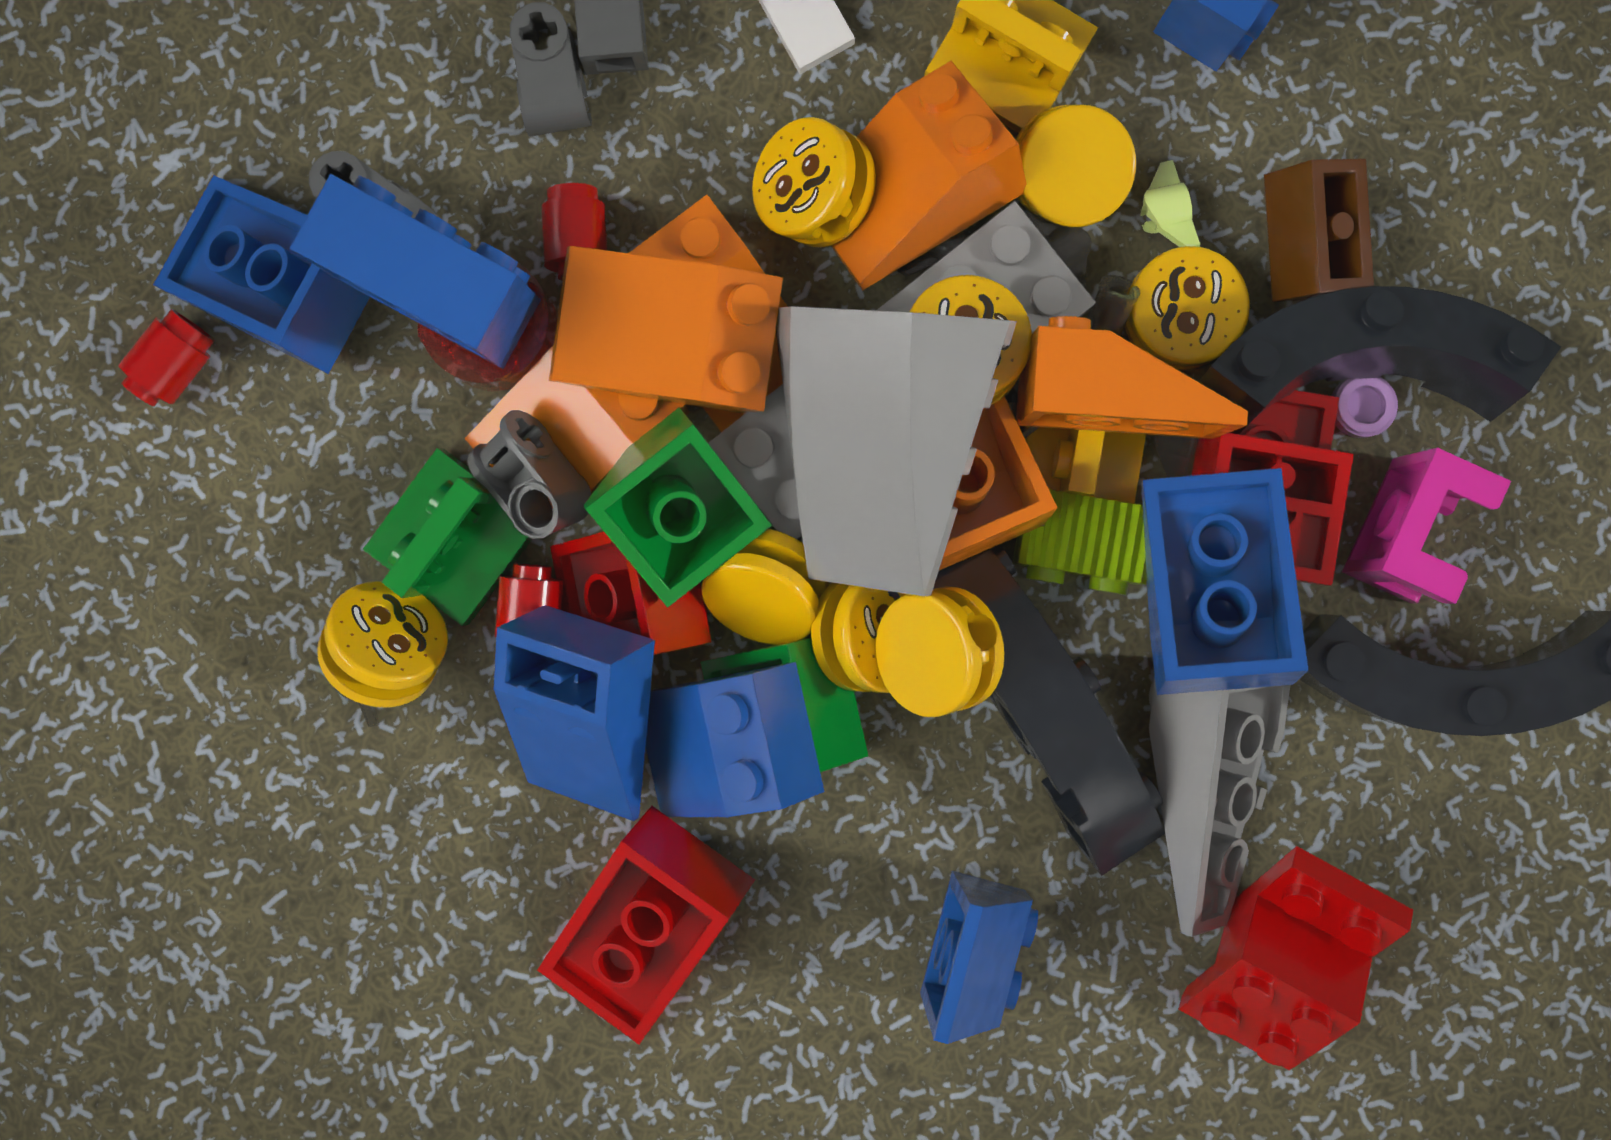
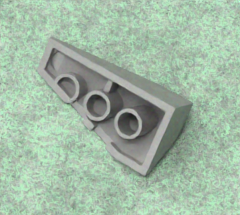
(1207, 773)

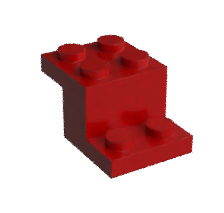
(1297, 439)
(1295, 959)

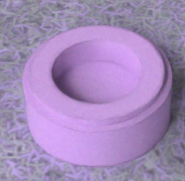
(1365, 406)

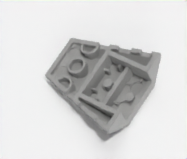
(883, 435)

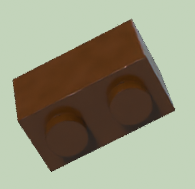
(1318, 228)

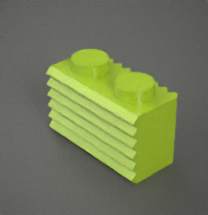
(1088, 540)

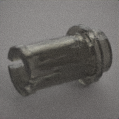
(1113, 304)

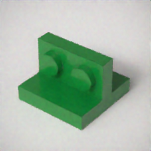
(447, 540)

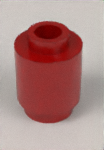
(571, 219)
(165, 358)
(527, 590)

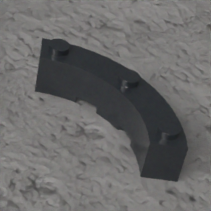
(1379, 330)
(1500, 698)
(1060, 722)

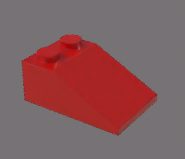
(645, 924)

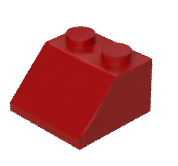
(611, 591)

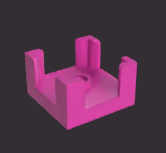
(1400, 519)

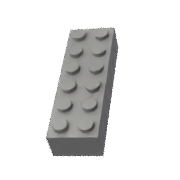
(1002, 250)

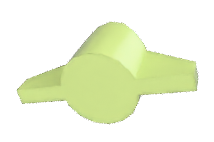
(1169, 207)

